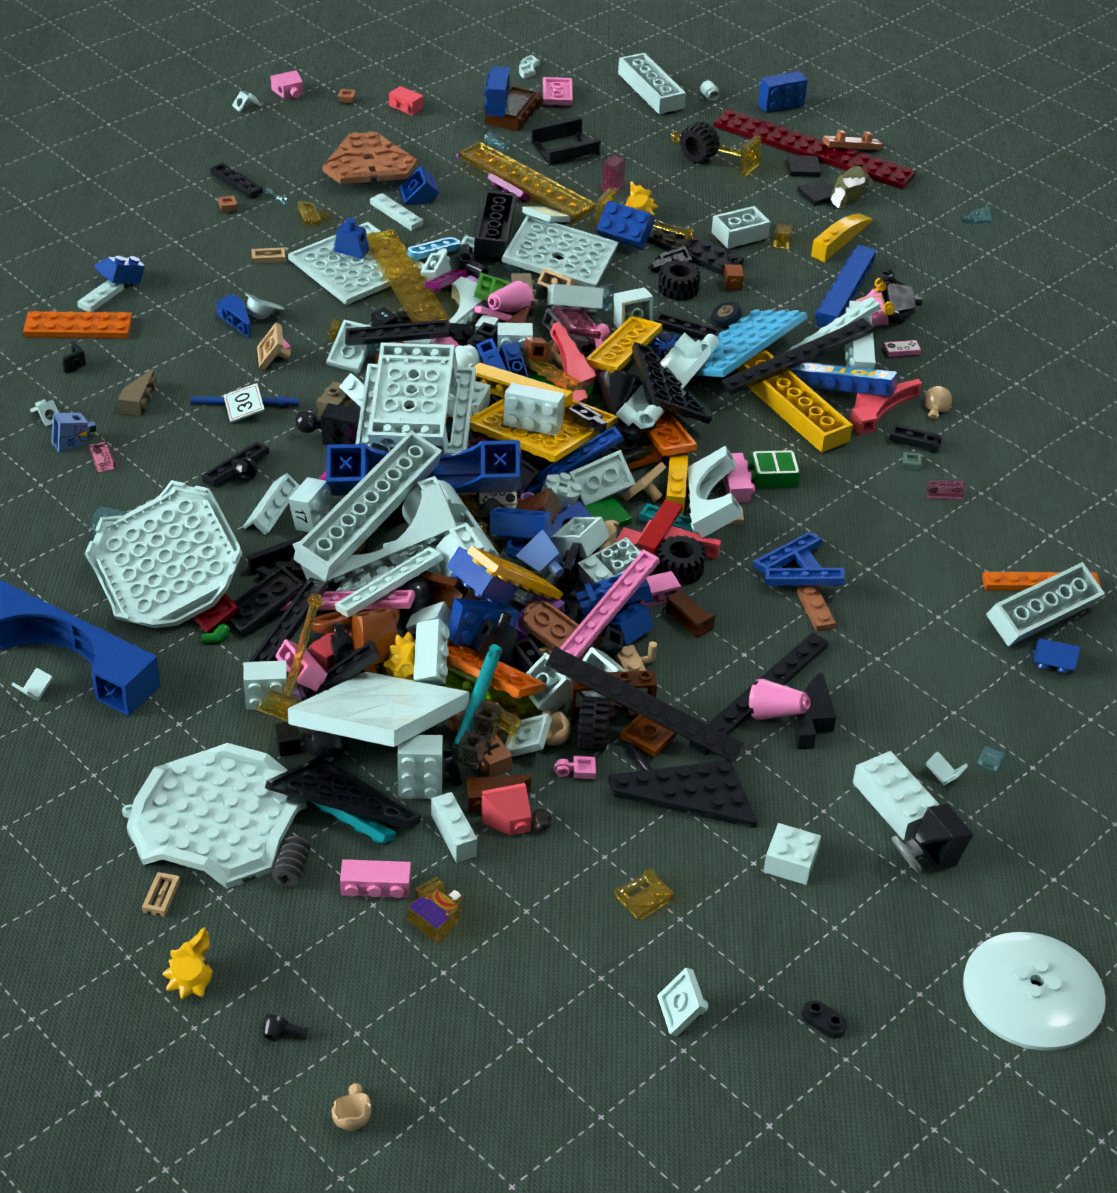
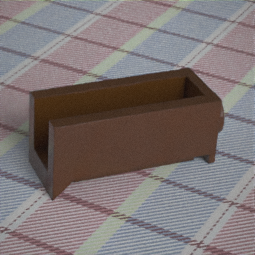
(689, 614)

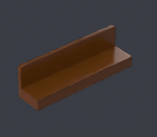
(444, 588)

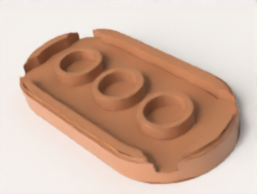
(549, 624)

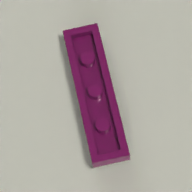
(445, 279)

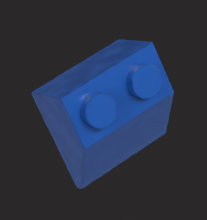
(419, 188)
(121, 269)
(1055, 654)

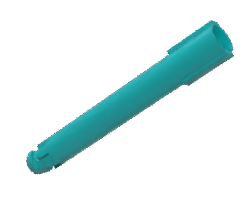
(479, 691)

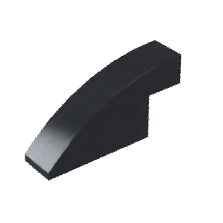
(819, 716)

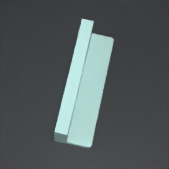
(272, 504)

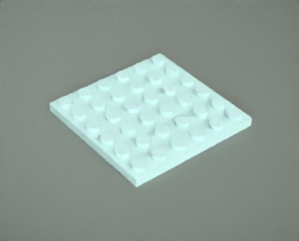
(342, 274)

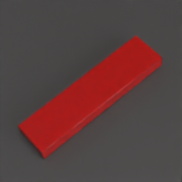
(659, 526)

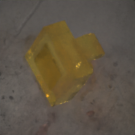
(334, 330)

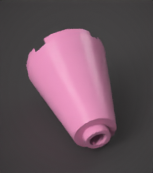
(511, 298)
(776, 700)

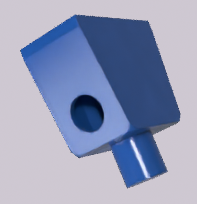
(351, 239)

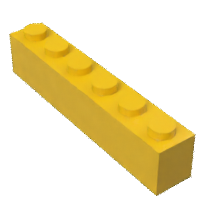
(500, 381)

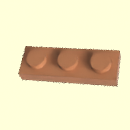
(816, 608)

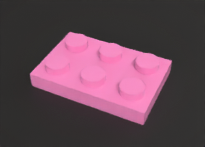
(557, 91)

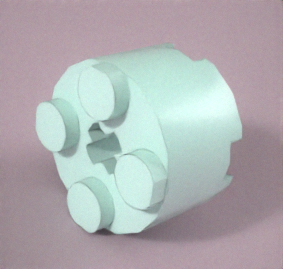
(563, 488)

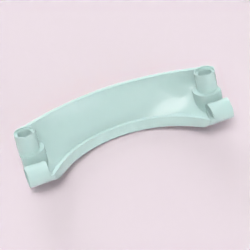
(684, 362)

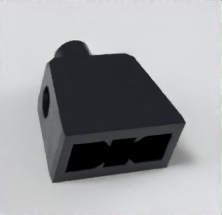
(496, 633)

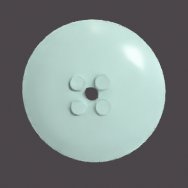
(1031, 1015)

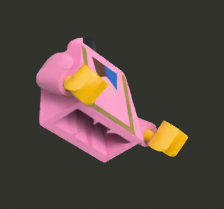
(880, 316)

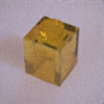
(782, 235)

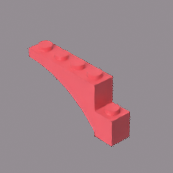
(573, 361)
(872, 407)
(711, 545)

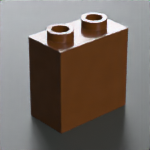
(541, 501)

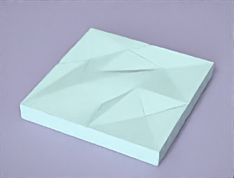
(378, 708)

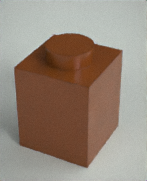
(733, 277)
(535, 348)

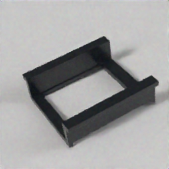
(563, 129)

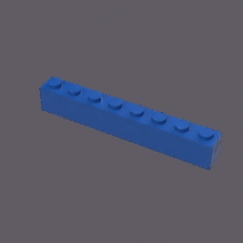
(846, 285)

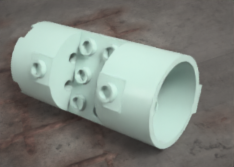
(466, 533)

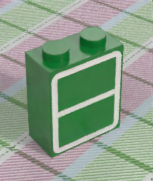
(774, 469)

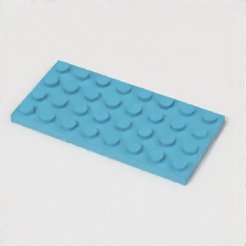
(748, 338)

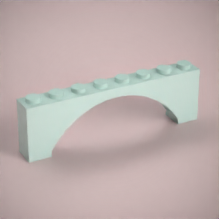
(463, 292)
(431, 521)

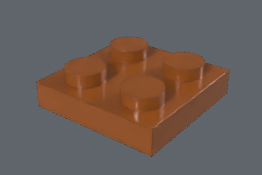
(647, 735)

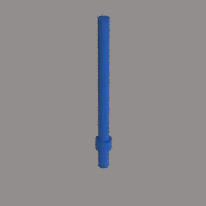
(280, 401)

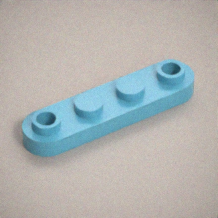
(424, 250)

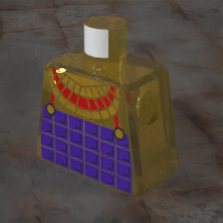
(435, 913)

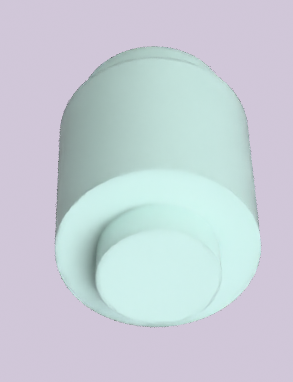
(709, 90)

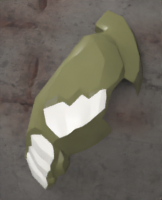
(850, 186)

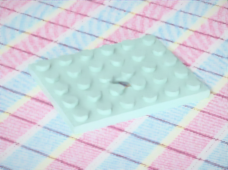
(540, 241)

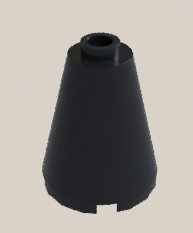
(615, 389)

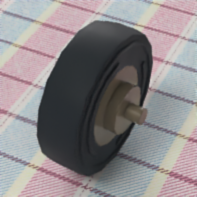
(726, 314)

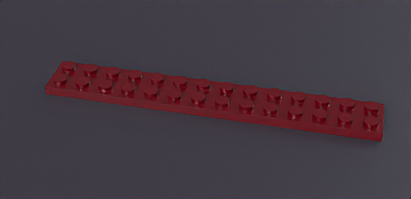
(805, 145)

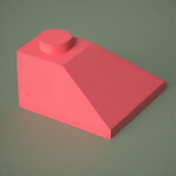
(507, 809)

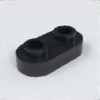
(823, 1019)

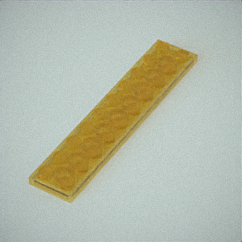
(527, 180)
(405, 277)

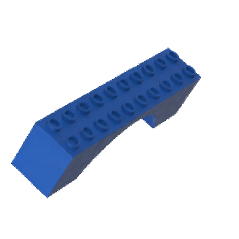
(482, 468)
(120, 670)

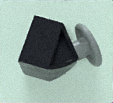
(939, 837)

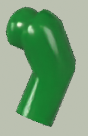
(217, 636)

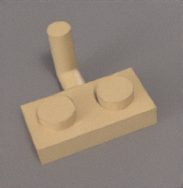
(630, 660)

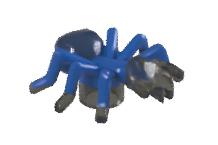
(664, 343)

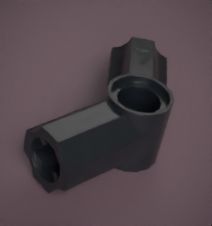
(466, 262)

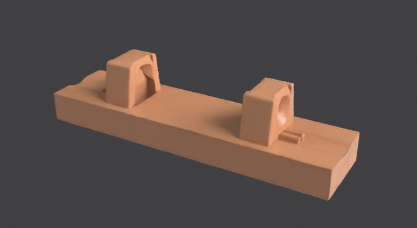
(842, 141)

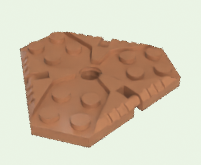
(368, 157)

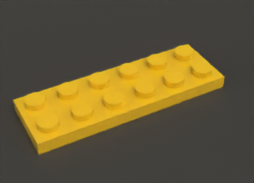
(617, 348)
(515, 574)

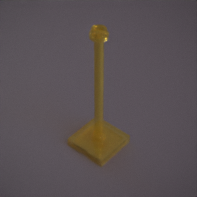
(749, 153)
(609, 195)
(277, 703)

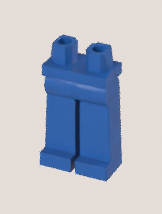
(594, 593)

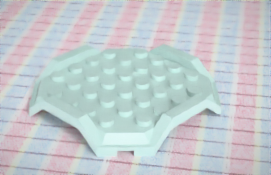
(165, 557)
(214, 814)

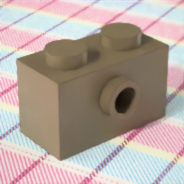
(333, 395)

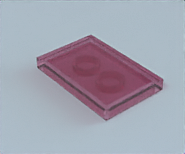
(577, 322)

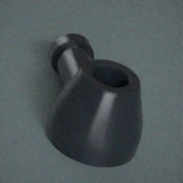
(276, 1025)

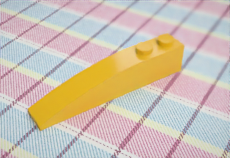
(838, 235)
(677, 479)

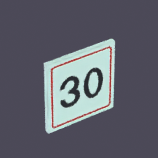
(244, 403)

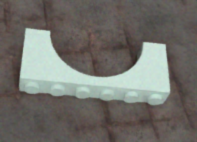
(702, 477)

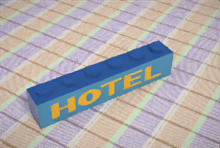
(847, 378)

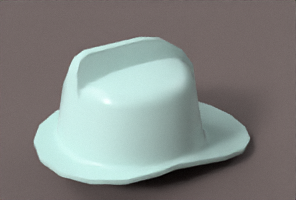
(259, 308)

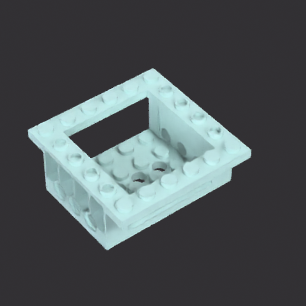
(429, 371)

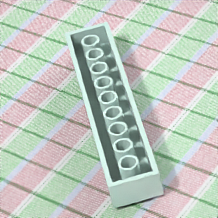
(367, 506)

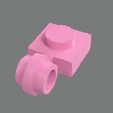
(581, 766)

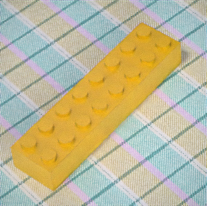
(801, 407)

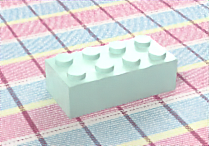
(893, 792)

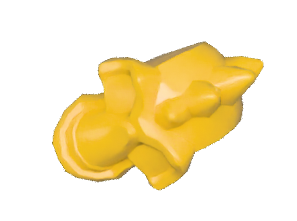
(640, 199)
(402, 658)
(188, 968)

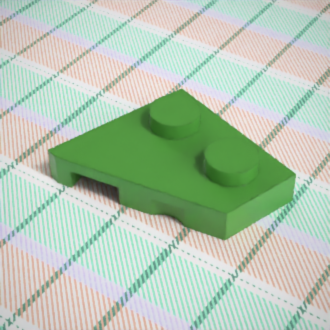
(487, 285)

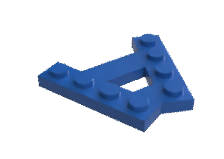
(809, 572)

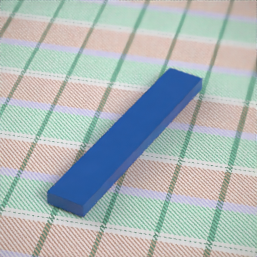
(578, 457)

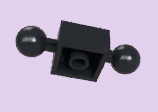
(337, 424)

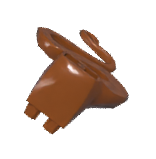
(365, 626)

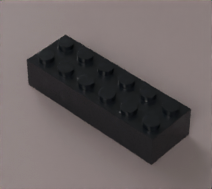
(494, 224)

